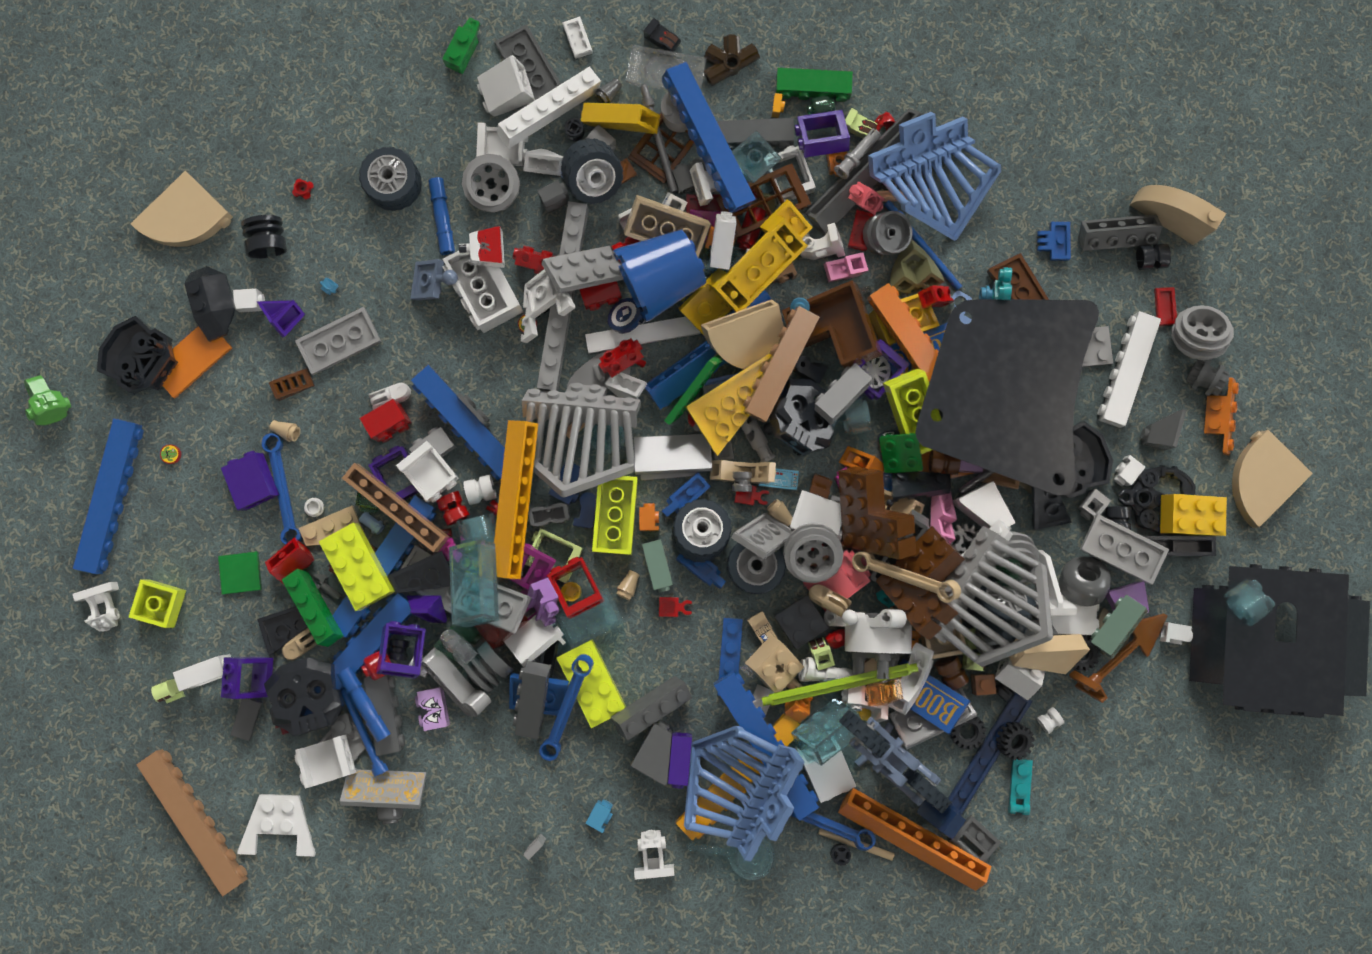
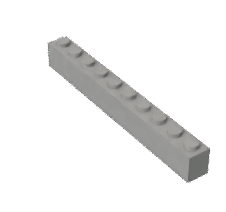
(559, 325)

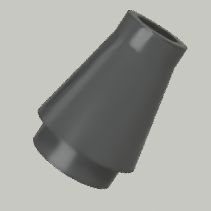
(607, 92)

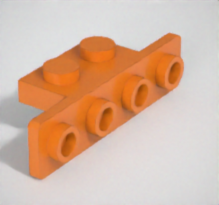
(1220, 415)

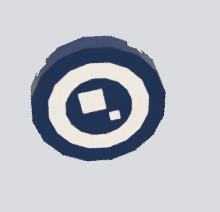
(624, 316)

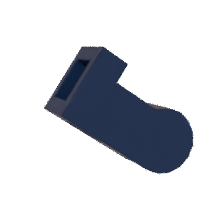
(587, 513)

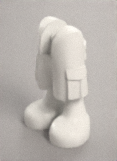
(811, 673)

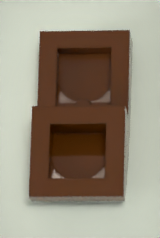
(820, 485)

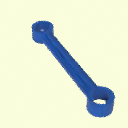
(281, 484)
(566, 707)
(839, 829)

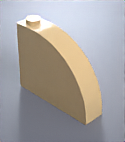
(1179, 211)
(182, 215)
(746, 334)
(1265, 477)

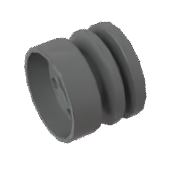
(487, 667)

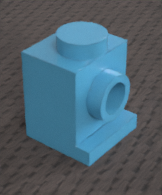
(600, 815)

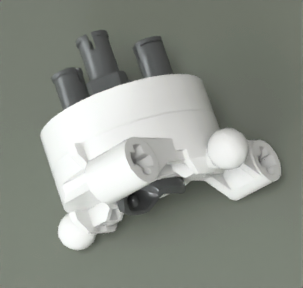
(874, 636)

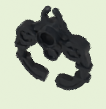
(1149, 478)

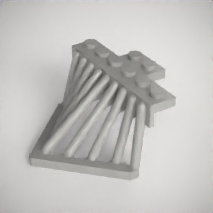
(580, 405)
(971, 575)

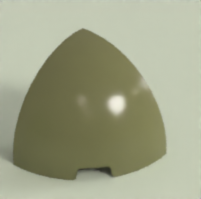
(914, 270)

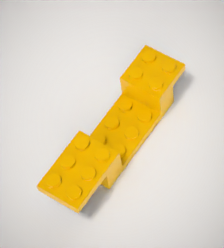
(753, 271)

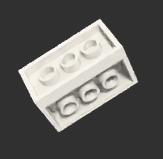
(475, 300)

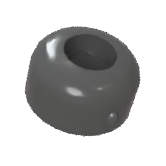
(1080, 590)

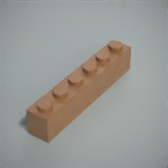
(781, 364)
(395, 507)

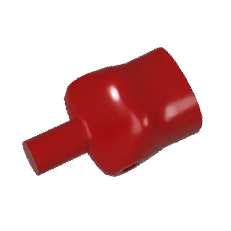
(836, 638)

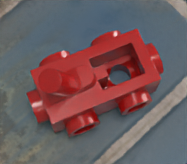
(530, 259)
(622, 357)

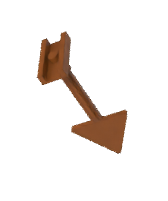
(1144, 637)

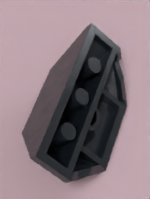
(210, 301)

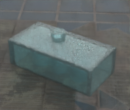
(473, 583)

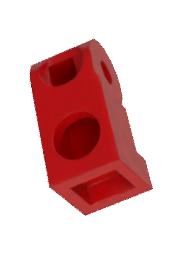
(935, 296)

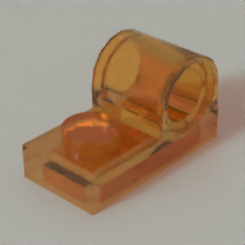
(884, 693)

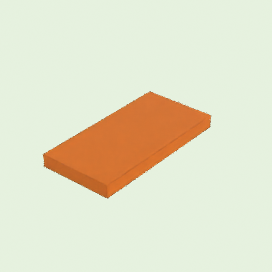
(194, 358)

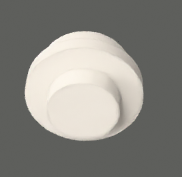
(314, 507)

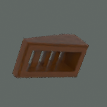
(294, 390)

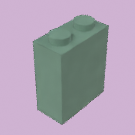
(657, 565)

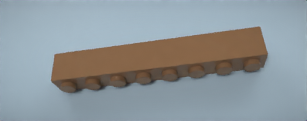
(192, 821)

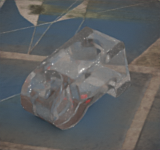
(461, 649)

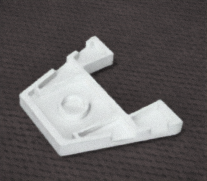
(538, 297)
(278, 816)

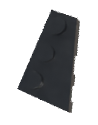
(919, 483)
(423, 574)

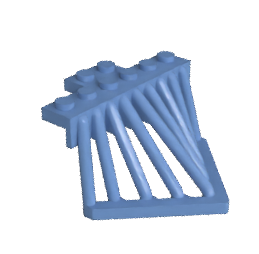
(919, 150)
(768, 803)

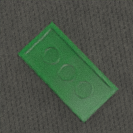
(694, 389)

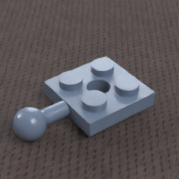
(428, 279)

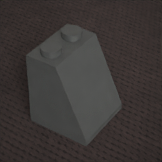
(654, 753)

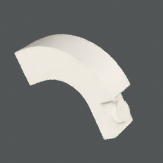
(914, 683)

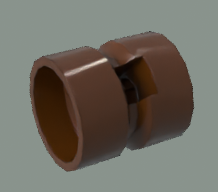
(940, 461)
(952, 673)

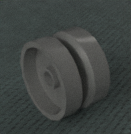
(887, 233)

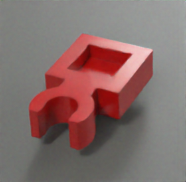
(748, 497)
(670, 606)

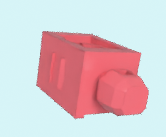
(866, 198)

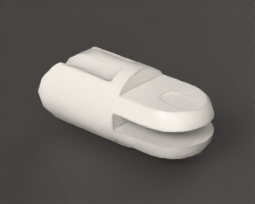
(398, 391)

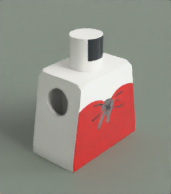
(485, 247)

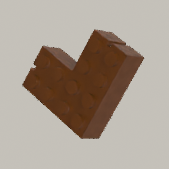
(846, 322)
(867, 522)
(933, 559)

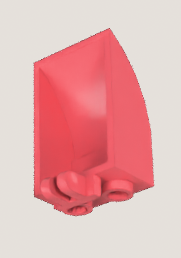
(847, 579)

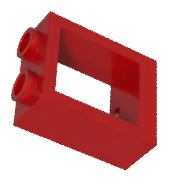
(583, 605)

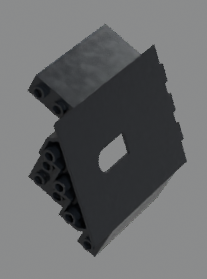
(1283, 676)

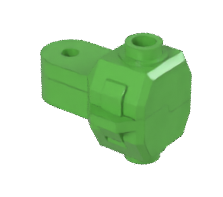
(44, 404)

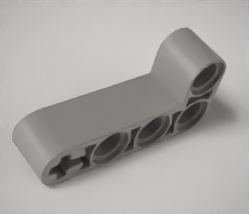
(447, 676)

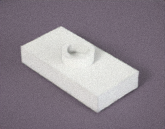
(577, 37)

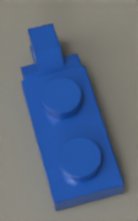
(686, 493)
(704, 571)

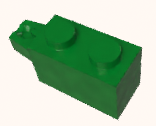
(462, 46)

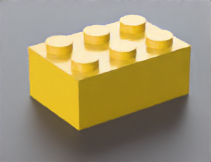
(1193, 515)

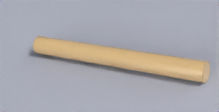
(874, 850)

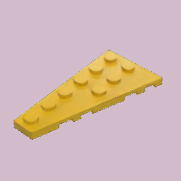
(721, 410)

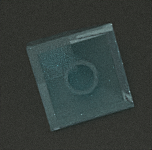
(755, 157)

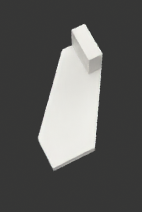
(1057, 604)

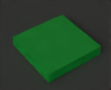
(240, 572)

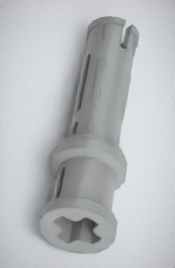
(852, 159)

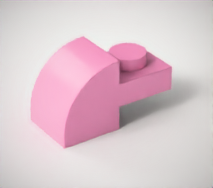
(846, 268)

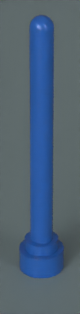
(378, 766)

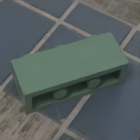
(1118, 625)

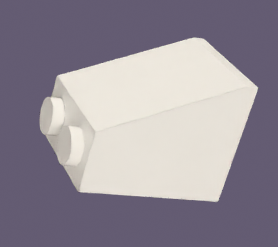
(505, 87)
(985, 506)
(818, 510)
(829, 778)

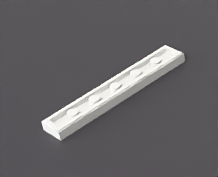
(643, 333)

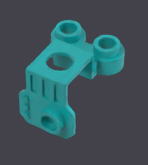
(1002, 287)

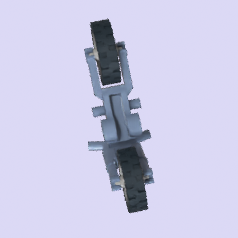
(893, 759)

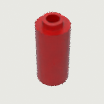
(749, 240)

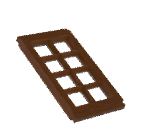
(649, 166)
(796, 186)

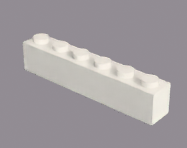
(548, 107)
(1128, 369)

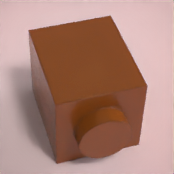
(983, 684)

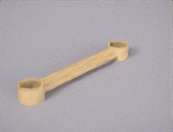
(907, 576)

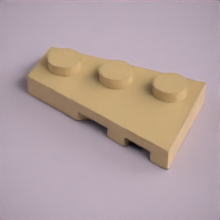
(328, 525)

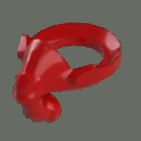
(884, 120)

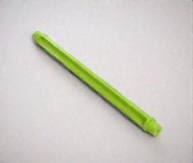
(836, 685)

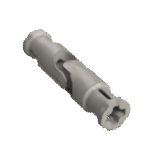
(757, 439)

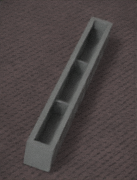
(835, 201)

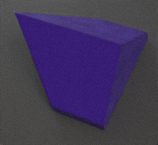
(282, 314)
(427, 608)

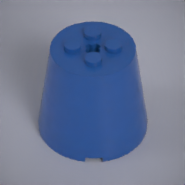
(660, 271)

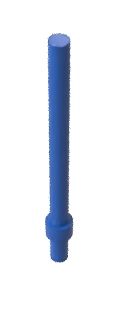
(917, 238)

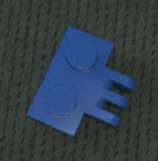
(1056, 241)

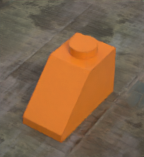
(854, 457)

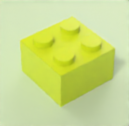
(157, 603)

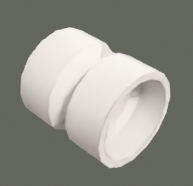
(479, 489)

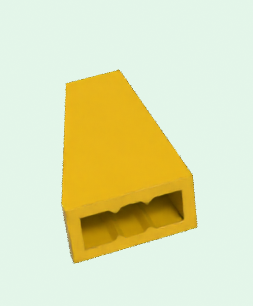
(621, 117)

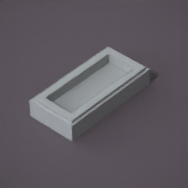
(534, 846)

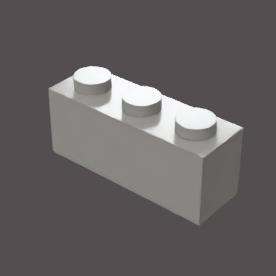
(842, 393)

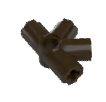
(730, 53)

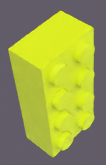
(906, 400)
(615, 516)
(356, 566)
(598, 692)

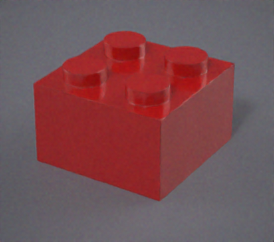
(386, 421)

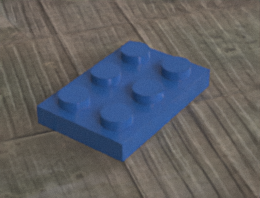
(554, 698)

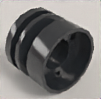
(263, 233)

